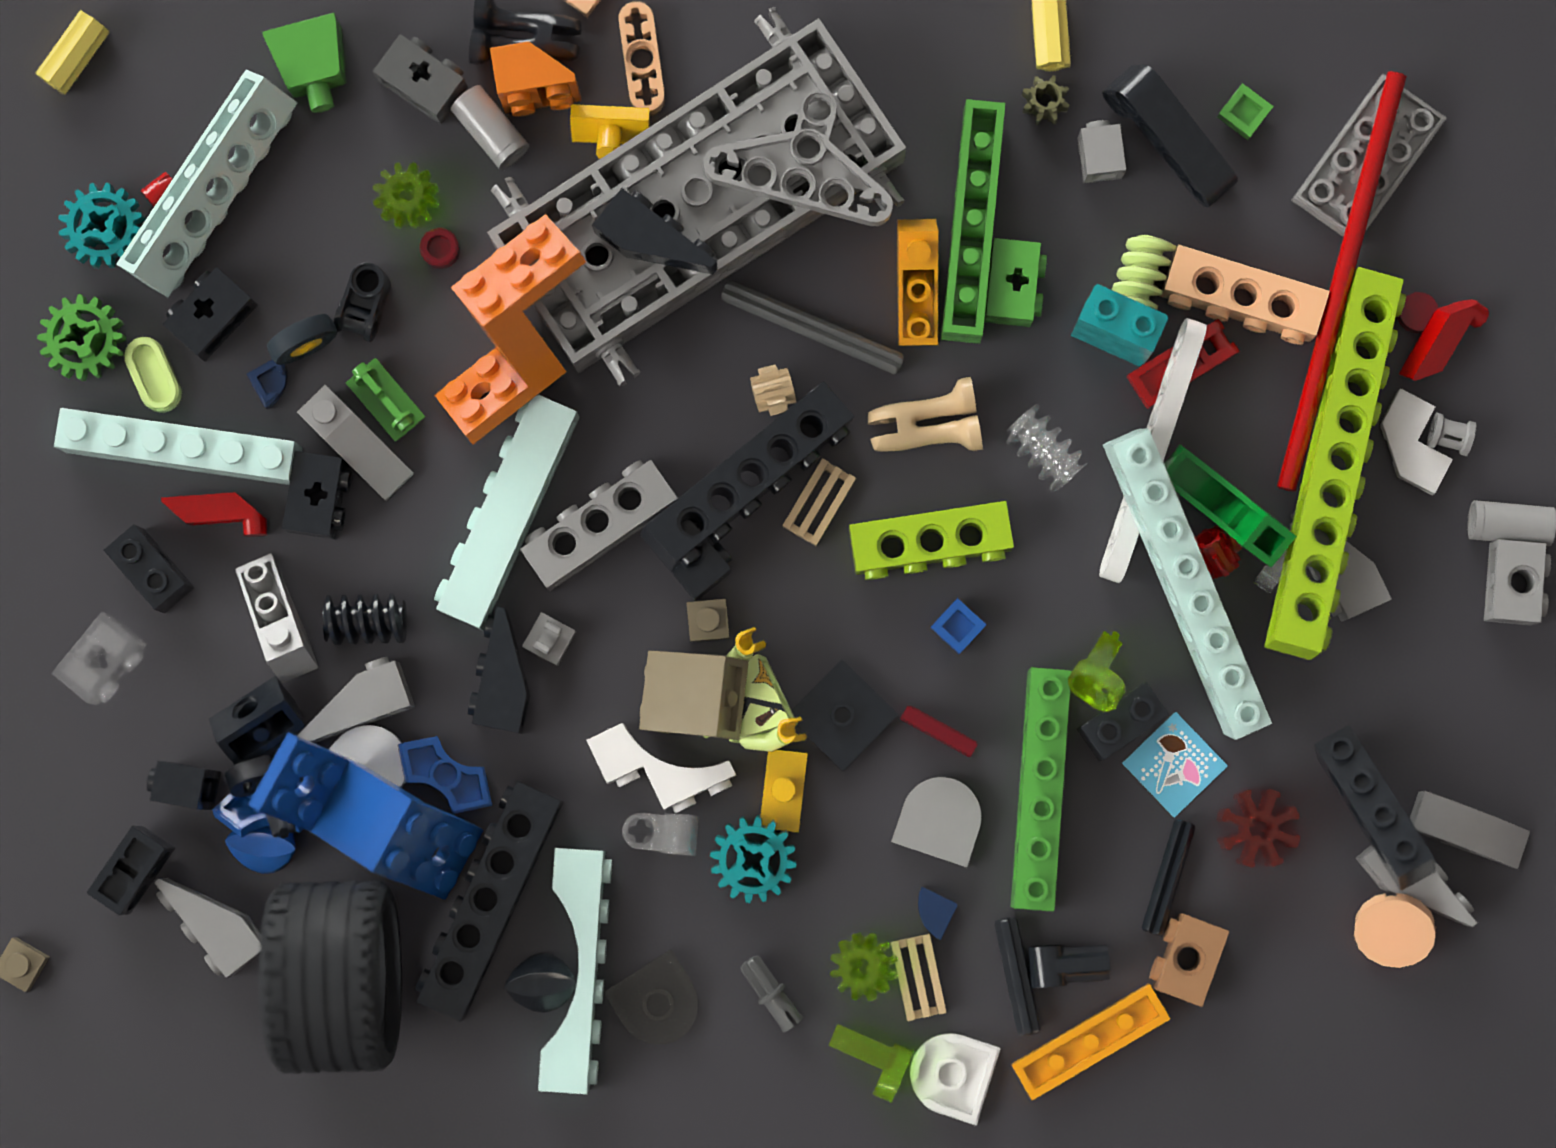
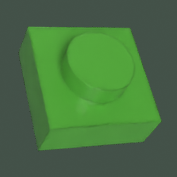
(1245, 111)

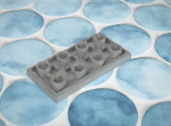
(1334, 180)

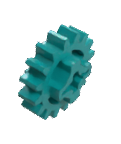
(88, 232)
(739, 869)

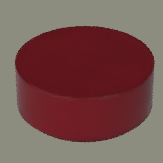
(439, 248)
(1417, 312)

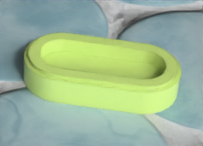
(153, 374)

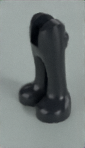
(490, 17)

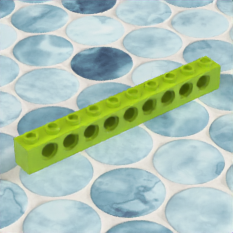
(1287, 629)

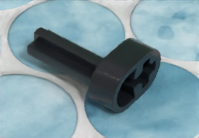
(244, 780)

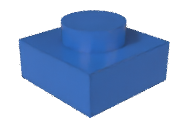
(958, 626)

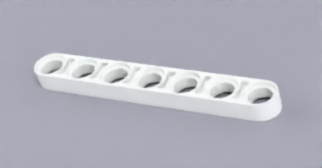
(1161, 427)

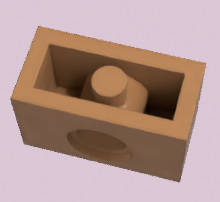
(1208, 945)

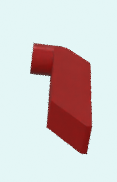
(1442, 338)
(218, 509)

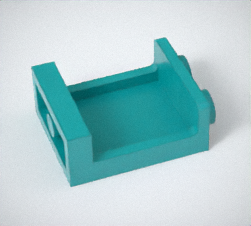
(1119, 325)

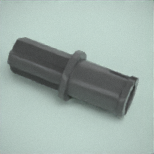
(771, 993)

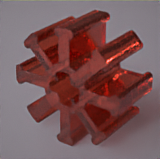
(1263, 814)

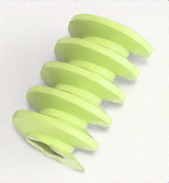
(1142, 268)

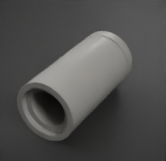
(489, 127)
(1511, 522)

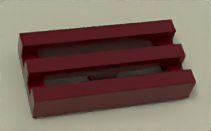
(939, 731)

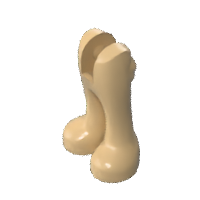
(907, 414)

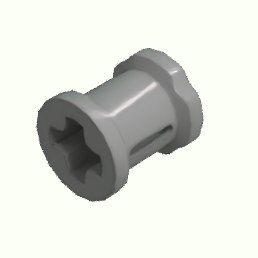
(1451, 434)

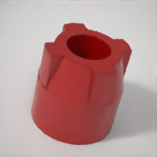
(156, 188)

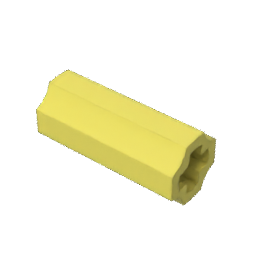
(1051, 34)
(72, 52)

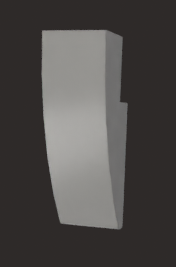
(1469, 829)

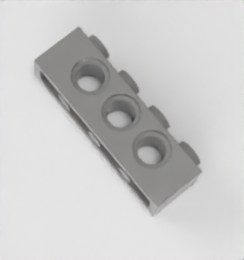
(556, 568)

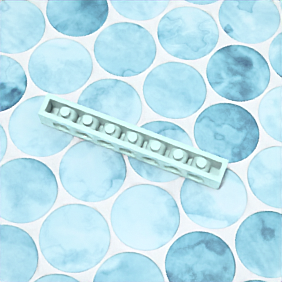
(1187, 583)

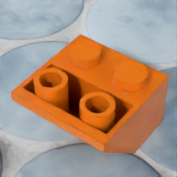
(531, 80)

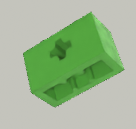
(1011, 259)

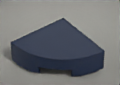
(269, 382)
(935, 911)

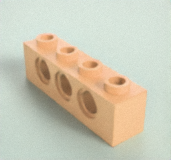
(1304, 300)

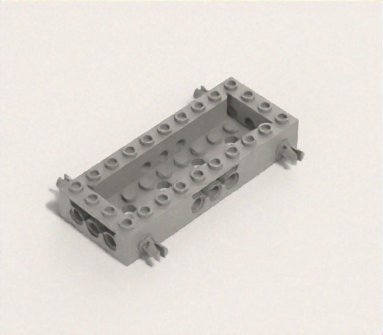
(614, 302)

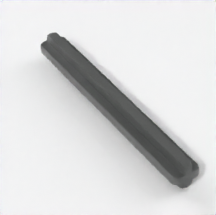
(812, 327)

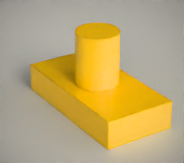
(607, 125)
(784, 789)

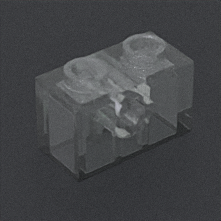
(81, 667)

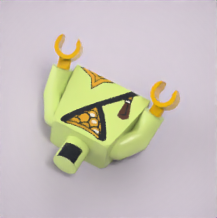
(766, 713)

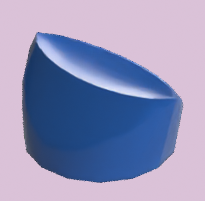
(261, 851)

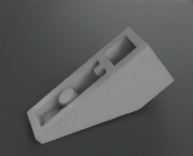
(355, 442)
(364, 700)

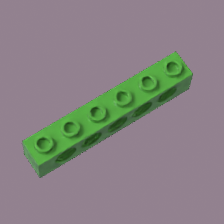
(973, 221)
(1040, 789)

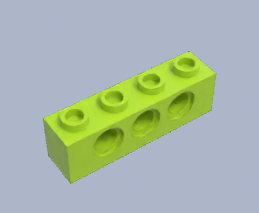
(990, 520)

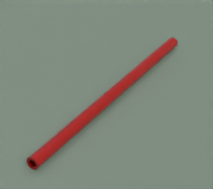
(1341, 281)

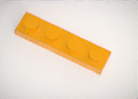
(1090, 1041)

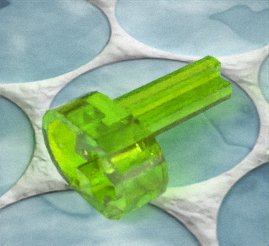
(1094, 674)
(890, 1060)

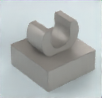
(549, 639)

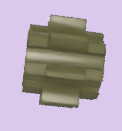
(1045, 87)

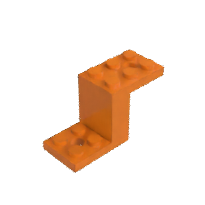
(496, 299)

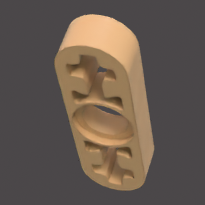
(648, 30)

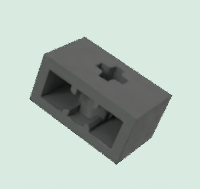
(398, 73)

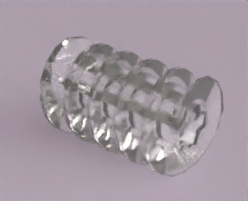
(1045, 448)

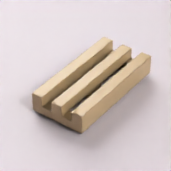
(836, 473)
(925, 1010)

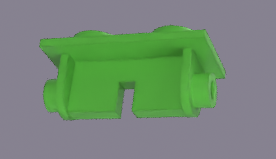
(384, 399)

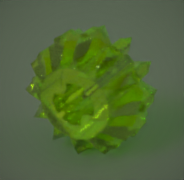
(410, 182)
(877, 971)

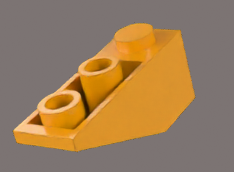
(917, 281)

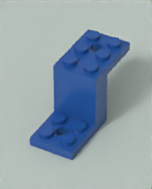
(366, 816)

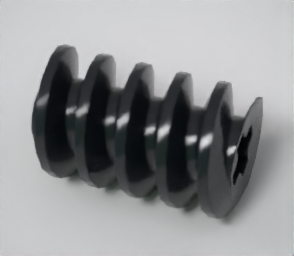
(364, 620)

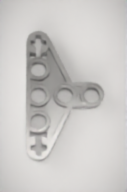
(783, 161)

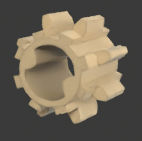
(773, 390)

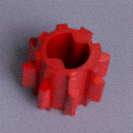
(1218, 551)

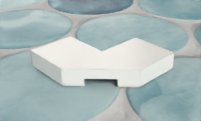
(1412, 459)

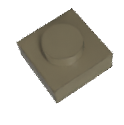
(708, 620)
(21, 964)

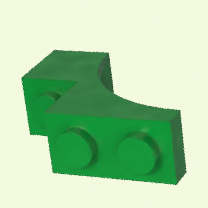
(1228, 506)

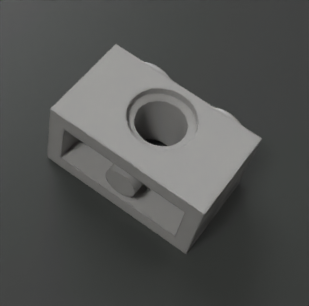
(1501, 600)

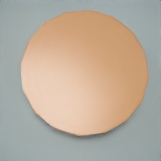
(1395, 930)

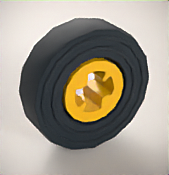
(302, 339)

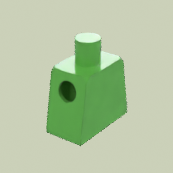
(310, 58)

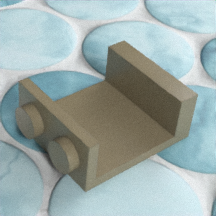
(693, 694)

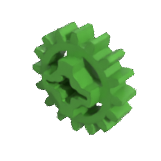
(96, 332)

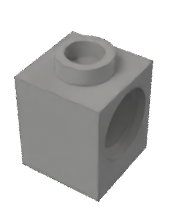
(1101, 152)

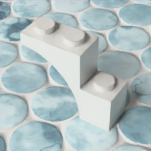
(675, 786)

